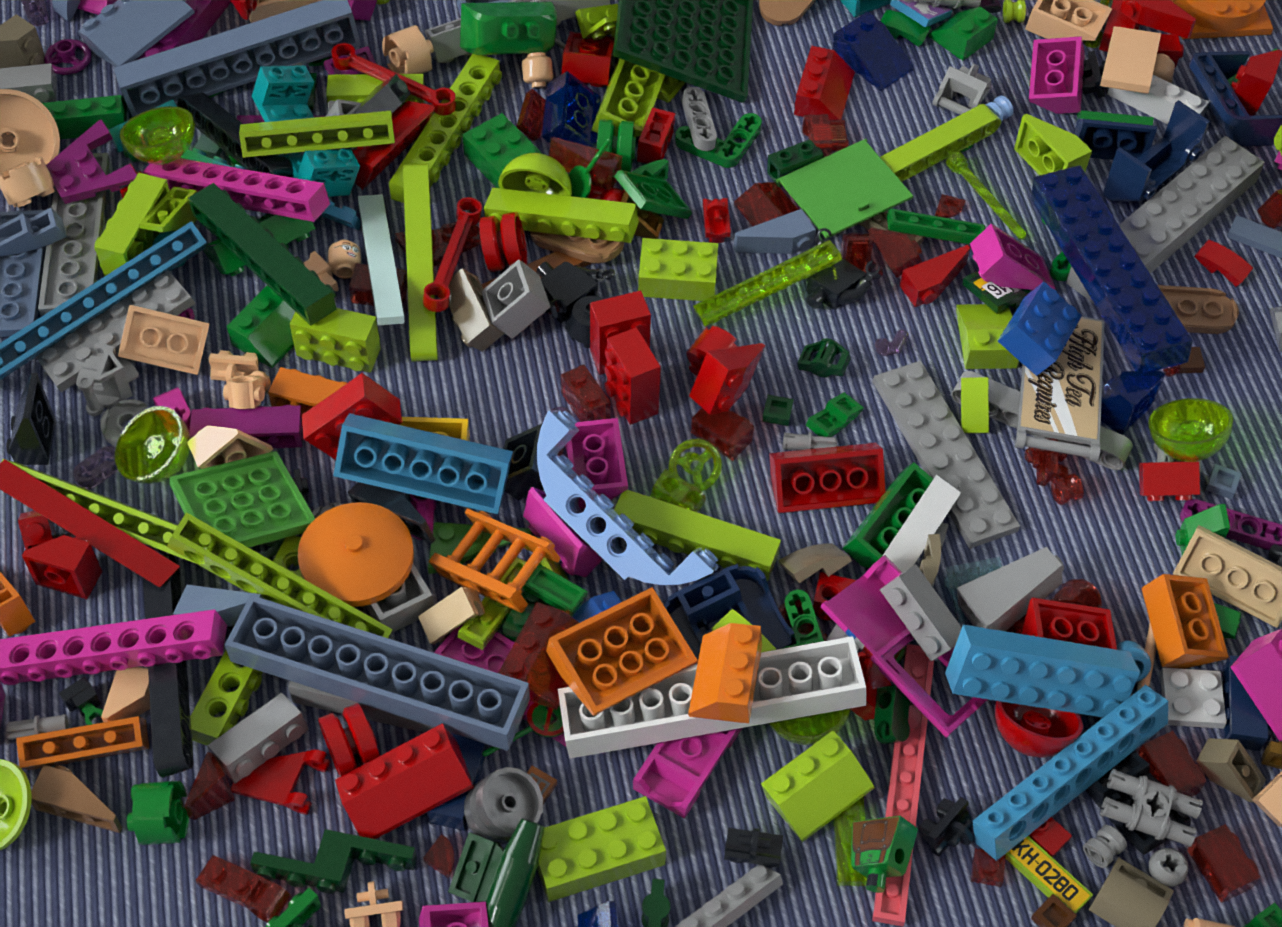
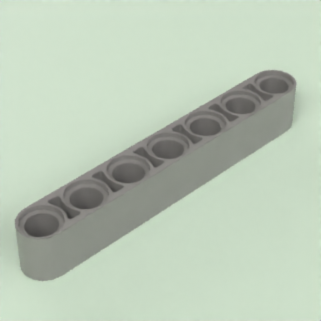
(1005, 407)

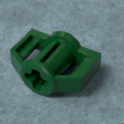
(823, 362)
(656, 906)

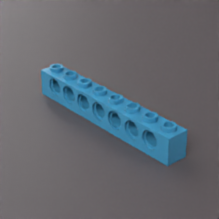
(1070, 772)

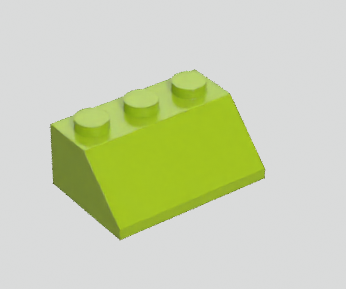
(817, 786)

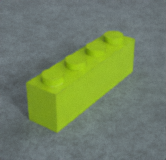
(358, 87)

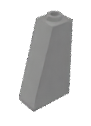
(1004, 594)

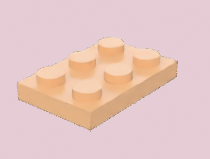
(163, 339)

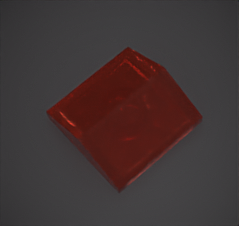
(764, 203)

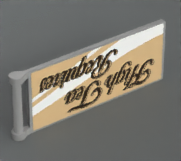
(1066, 396)

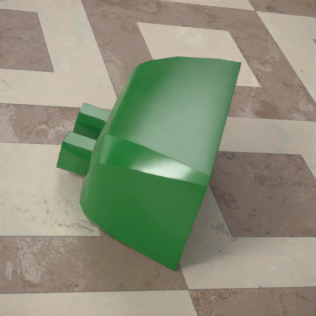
(508, 27)

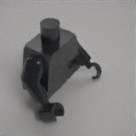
(839, 283)
(569, 284)

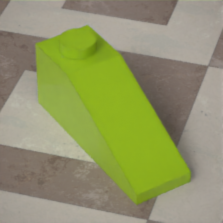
(171, 212)

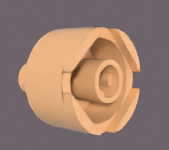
(408, 51)
(25, 182)

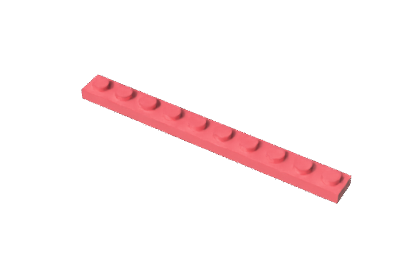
(905, 787)

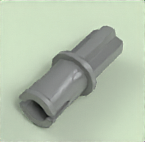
(806, 441)
(36, 726)

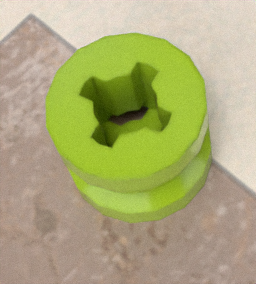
(1014, 11)

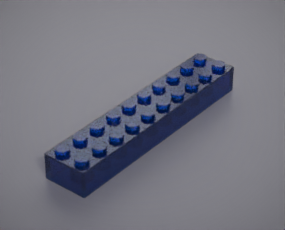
(1111, 271)

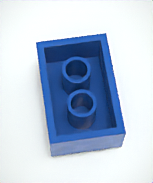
(1040, 328)

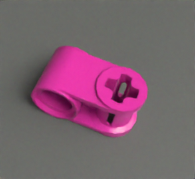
(175, 400)

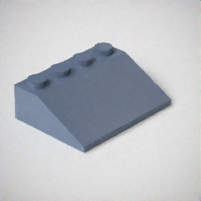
(132, 27)

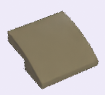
(931, 558)
(811, 559)

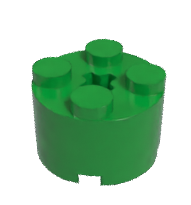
(158, 812)

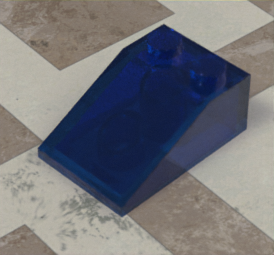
(871, 51)

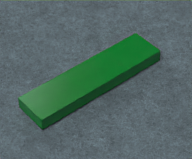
(933, 226)

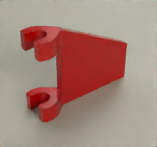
(277, 779)

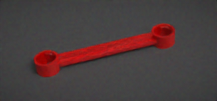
(383, 74)
(452, 255)

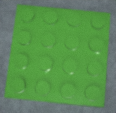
(245, 499)

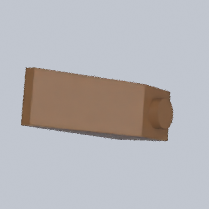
(64, 795)

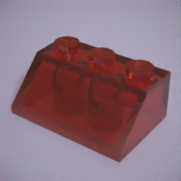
(529, 658)

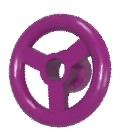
(65, 53)

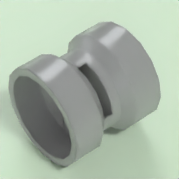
(1105, 846)

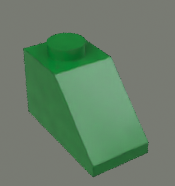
(1213, 519)

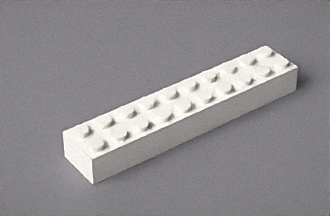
(788, 686)

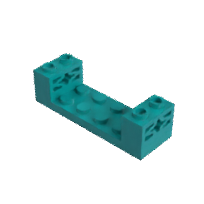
(283, 95)

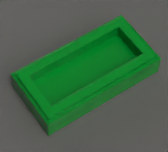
(555, 590)

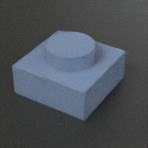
(1223, 481)

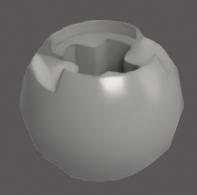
(1173, 859)

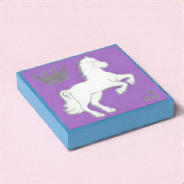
(922, 12)

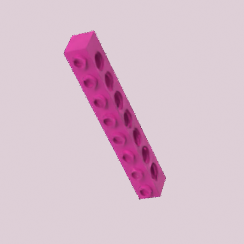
(250, 188)
(112, 647)

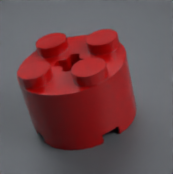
(708, 340)

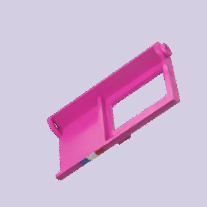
(880, 634)

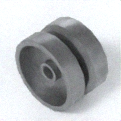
(500, 803)

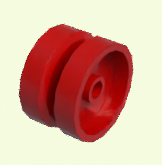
(502, 241)
(354, 739)

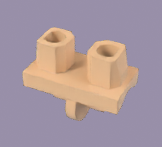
(226, 365)
(389, 911)

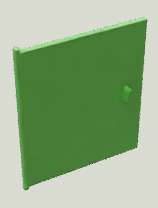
(845, 188)

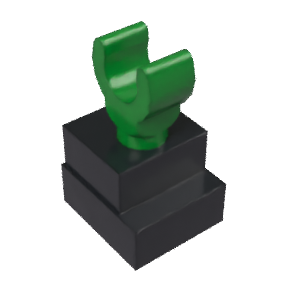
(83, 698)

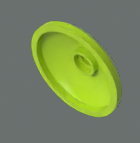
(14, 802)

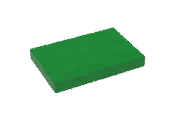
(653, 194)

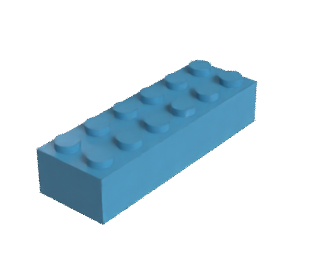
(422, 463)
(1040, 672)

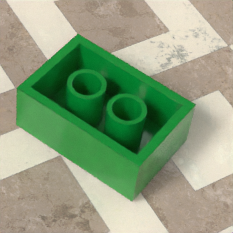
(495, 145)

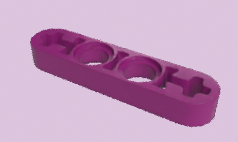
(1236, 520)

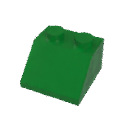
(966, 32)

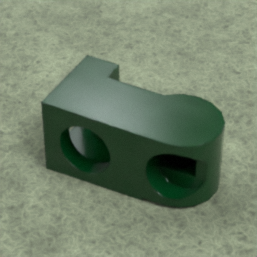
(891, 715)

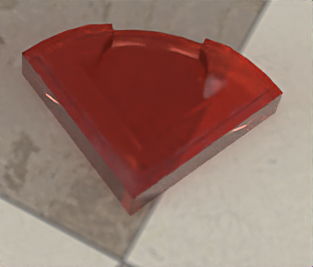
(949, 206)
(441, 856)

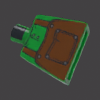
(881, 849)

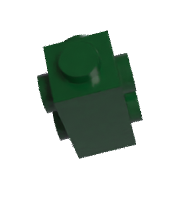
(792, 159)

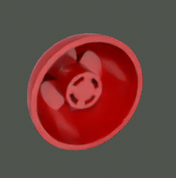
(1037, 730)

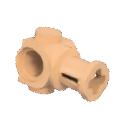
(246, 391)

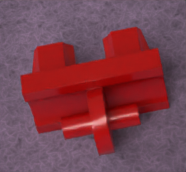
(716, 219)

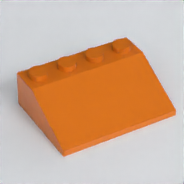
(620, 652)

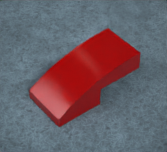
(1218, 257)

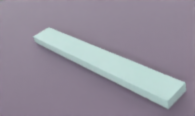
(380, 260)

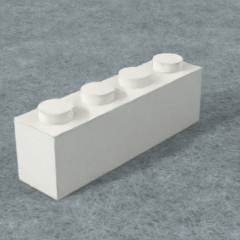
(1160, 100)

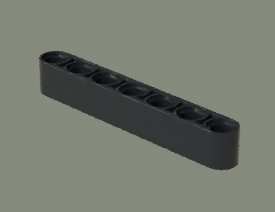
(224, 131)

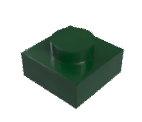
(777, 410)

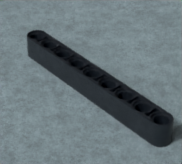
(168, 689)

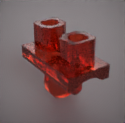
(1046, 464)

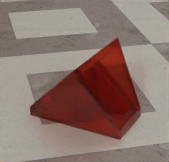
(209, 789)

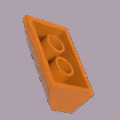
(1184, 621)
(727, 673)

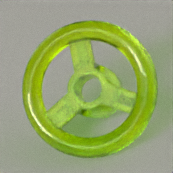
(689, 457)

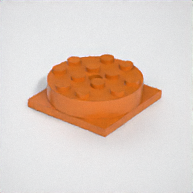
(1227, 18)

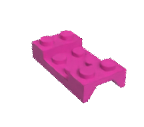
(680, 769)

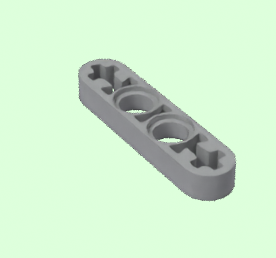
(703, 136)

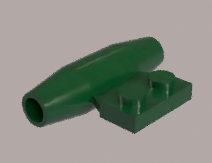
(499, 874)

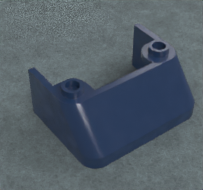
(1211, 75)
(1139, 178)

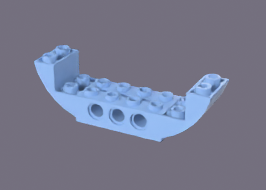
(563, 492)

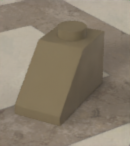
(1231, 767)

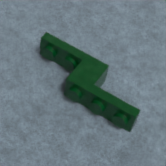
(334, 861)

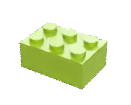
(677, 269)
(338, 339)

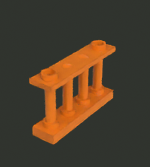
(490, 584)

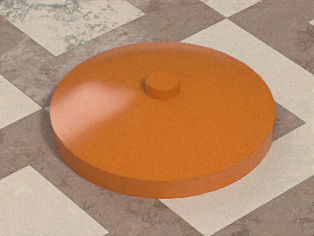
(356, 553)

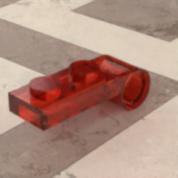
(243, 887)

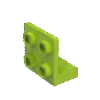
(597, 21)

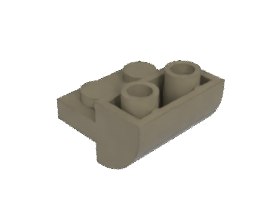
(1131, 897)

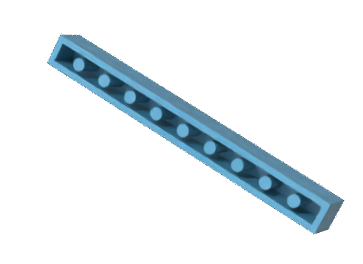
(99, 297)

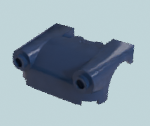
(710, 599)

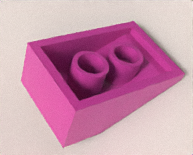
(1008, 261)

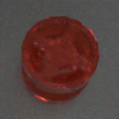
(1067, 489)

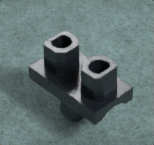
(1092, 83)
(952, 827)
(753, 847)

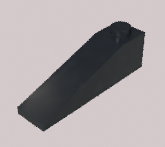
(395, 502)

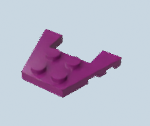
(77, 171)

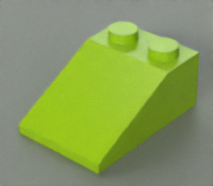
(1049, 147)
(979, 337)

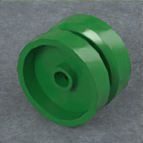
(623, 144)

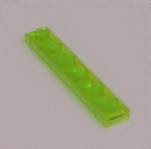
(767, 283)

